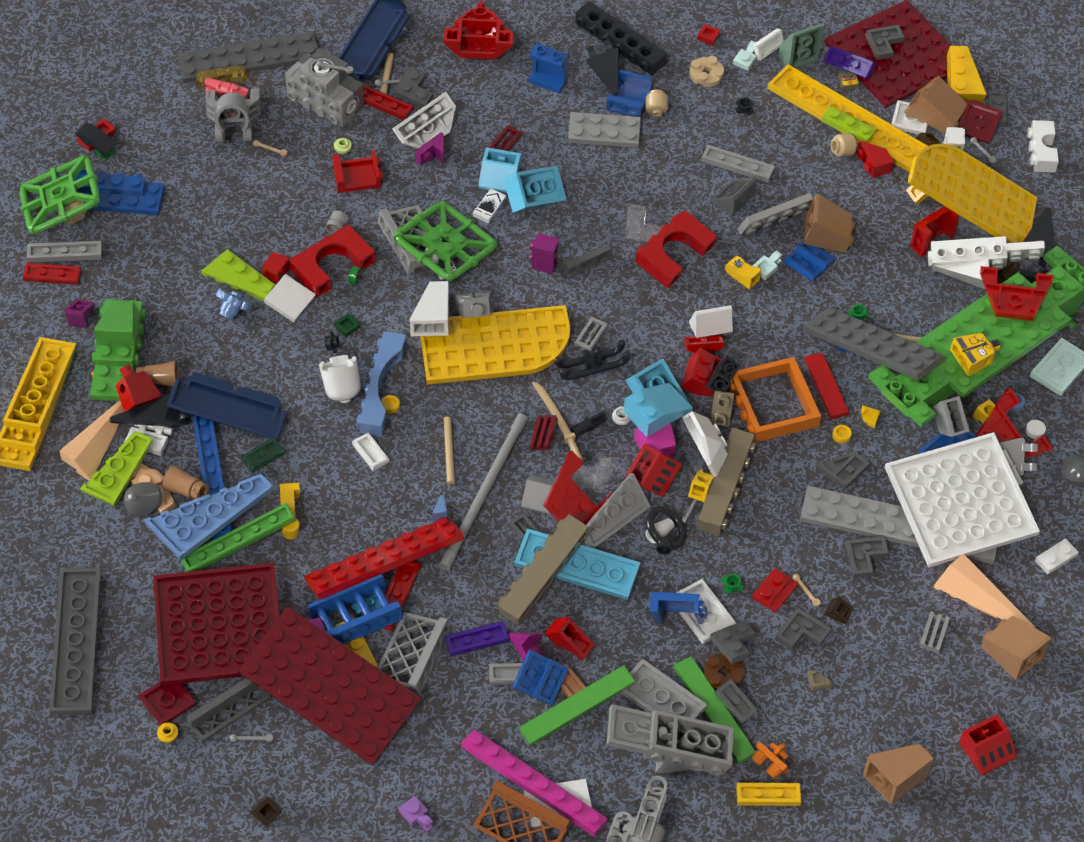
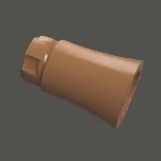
(162, 374)
(183, 483)

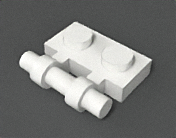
(158, 437)

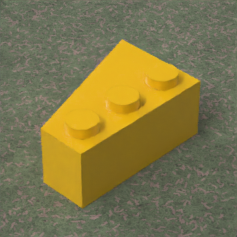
(963, 75)

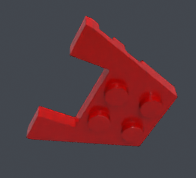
(1013, 300)
(1004, 429)
(567, 497)

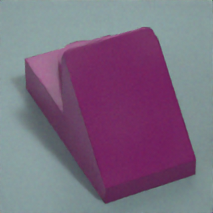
(432, 148)
(78, 313)
(525, 641)

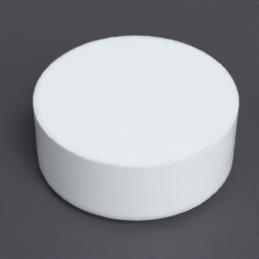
(1035, 428)

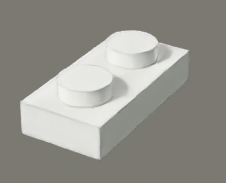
(1056, 556)

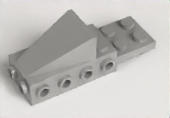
(672, 740)

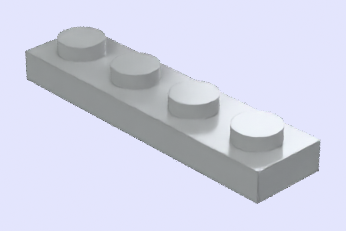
(737, 163)
(64, 251)

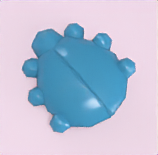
(372, 602)

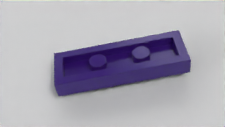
(849, 62)
(476, 639)

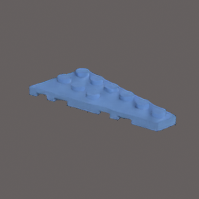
(202, 518)

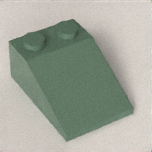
(802, 47)

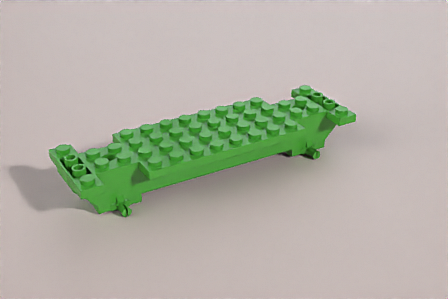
(1015, 338)

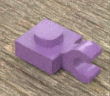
(415, 813)

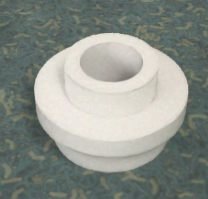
(620, 412)

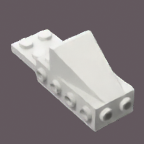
(965, 256)

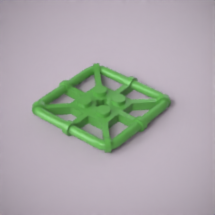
(52, 201)
(443, 231)

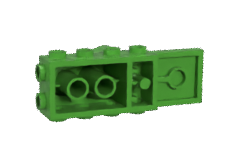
(116, 345)

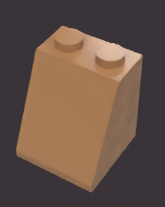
(937, 105)
(828, 225)
(1016, 646)
(898, 770)

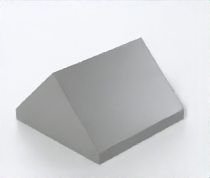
(536, 492)

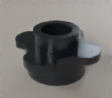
(744, 105)
(332, 342)

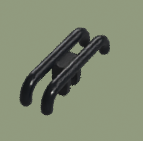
(592, 362)

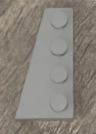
(620, 509)

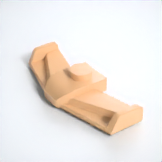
(145, 474)

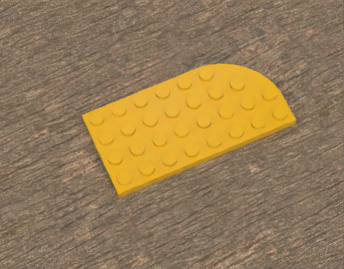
(974, 191)
(496, 345)

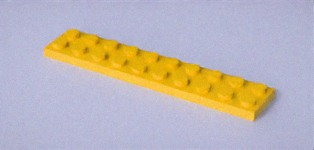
(817, 99)

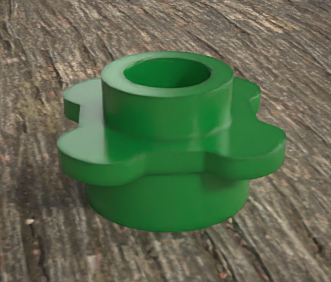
(858, 309)
(732, 578)

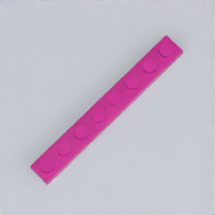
(534, 782)

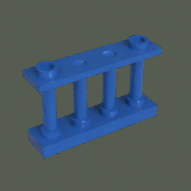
(362, 625)

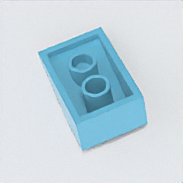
(534, 188)
(654, 375)
(655, 407)

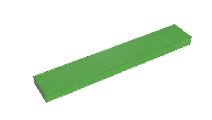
(239, 538)
(576, 705)
(716, 710)

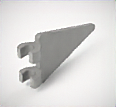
(1016, 451)

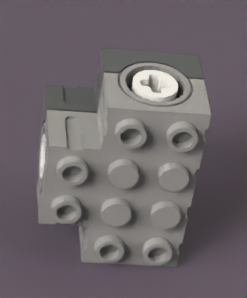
(325, 89)

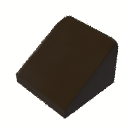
(927, 138)
(839, 610)
(265, 811)

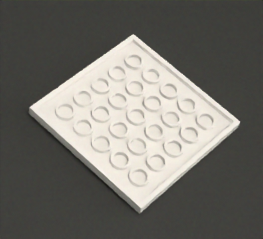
(961, 499)

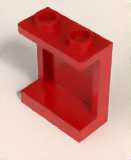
(357, 173)
(937, 223)

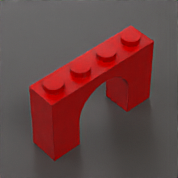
(683, 229)
(342, 242)

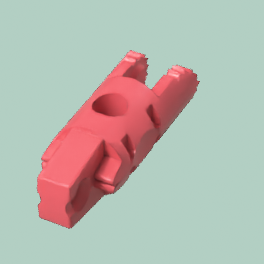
(223, 87)

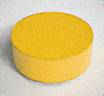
(390, 403)
(842, 434)

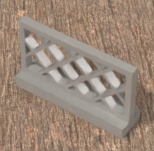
(390, 226)
(428, 653)

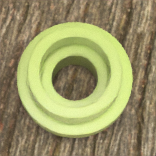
(342, 145)

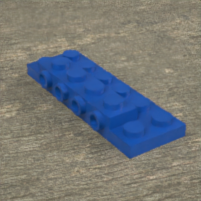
(125, 193)

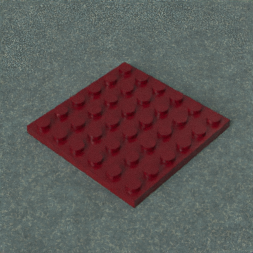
(914, 60)
(212, 620)

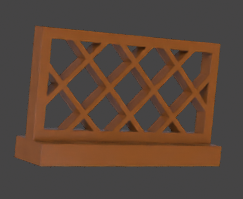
(525, 804)

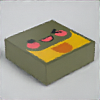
(848, 81)

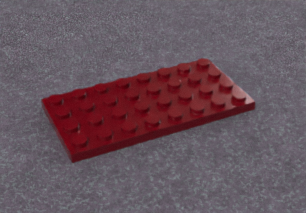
(329, 685)

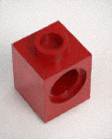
(275, 267)

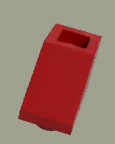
(875, 159)

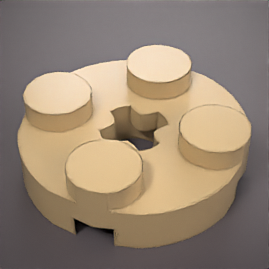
(706, 63)

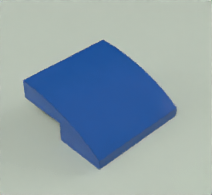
(809, 261)
(540, 677)

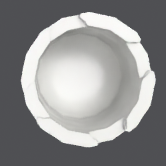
(341, 378)

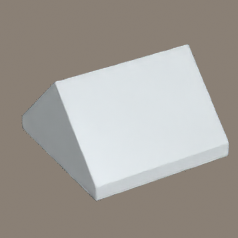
(712, 321)

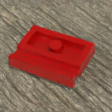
(774, 590)

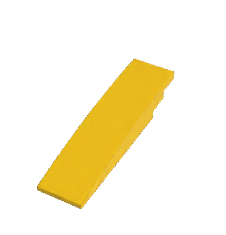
(34, 403)

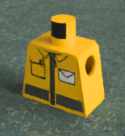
(974, 352)

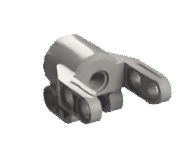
(246, 111)
(645, 825)

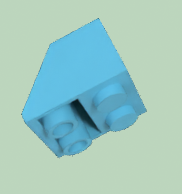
(496, 166)

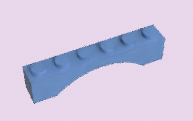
(390, 353)

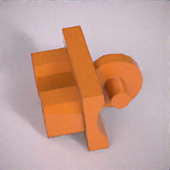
(777, 766)

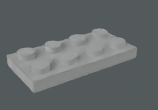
(604, 129)
(777, 213)
(659, 692)

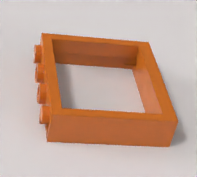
(781, 428)

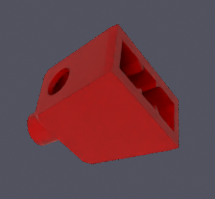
(136, 389)

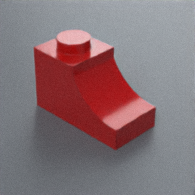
(569, 636)

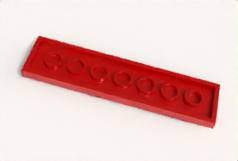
(383, 558)

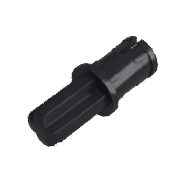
(588, 424)

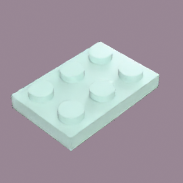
(1059, 367)

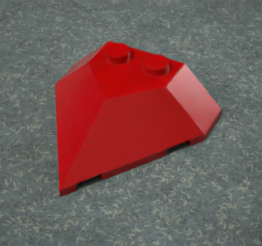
(478, 35)

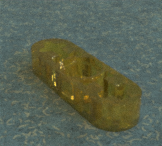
(227, 71)

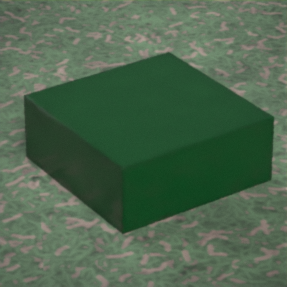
(346, 325)

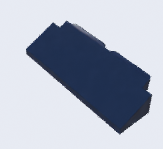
(374, 37)
(219, 403)

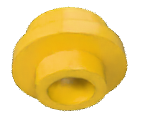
(167, 738)

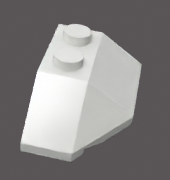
(427, 122)
(707, 440)

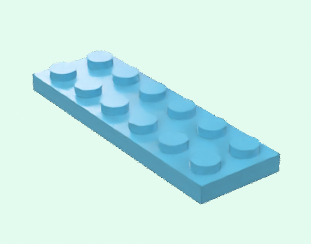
(586, 567)

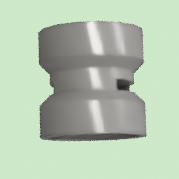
(337, 220)

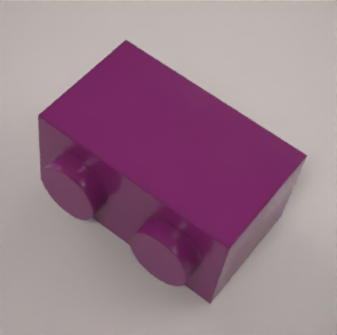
(544, 253)

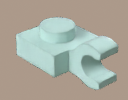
(745, 58)
(768, 265)

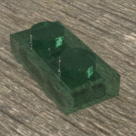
(262, 455)

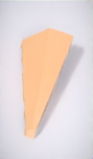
(90, 445)
(969, 584)

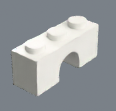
(1042, 157)

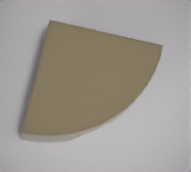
(817, 680)

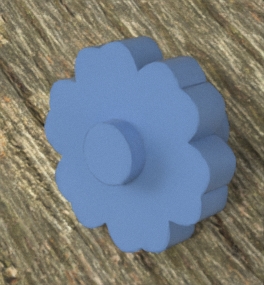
(232, 303)

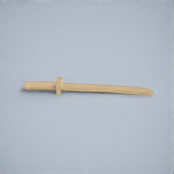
(568, 436)

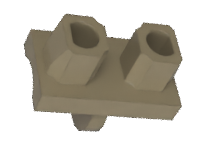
(722, 408)

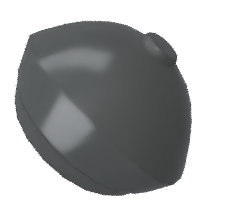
(1074, 469)
(143, 498)

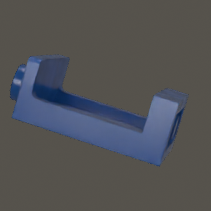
(548, 68)
(631, 94)
(677, 602)

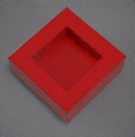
(708, 34)

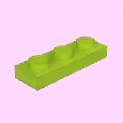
(848, 124)

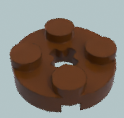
(718, 662)

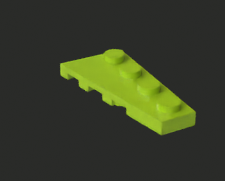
(239, 275)
(113, 478)

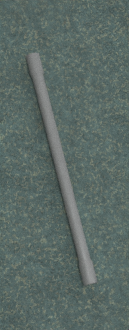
(516, 428)

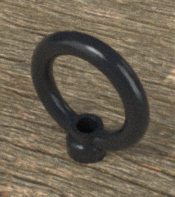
(664, 544)

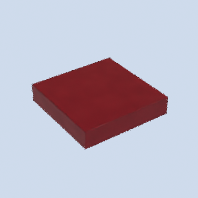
(980, 121)
(167, 702)

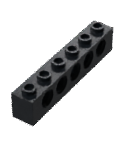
(629, 43)

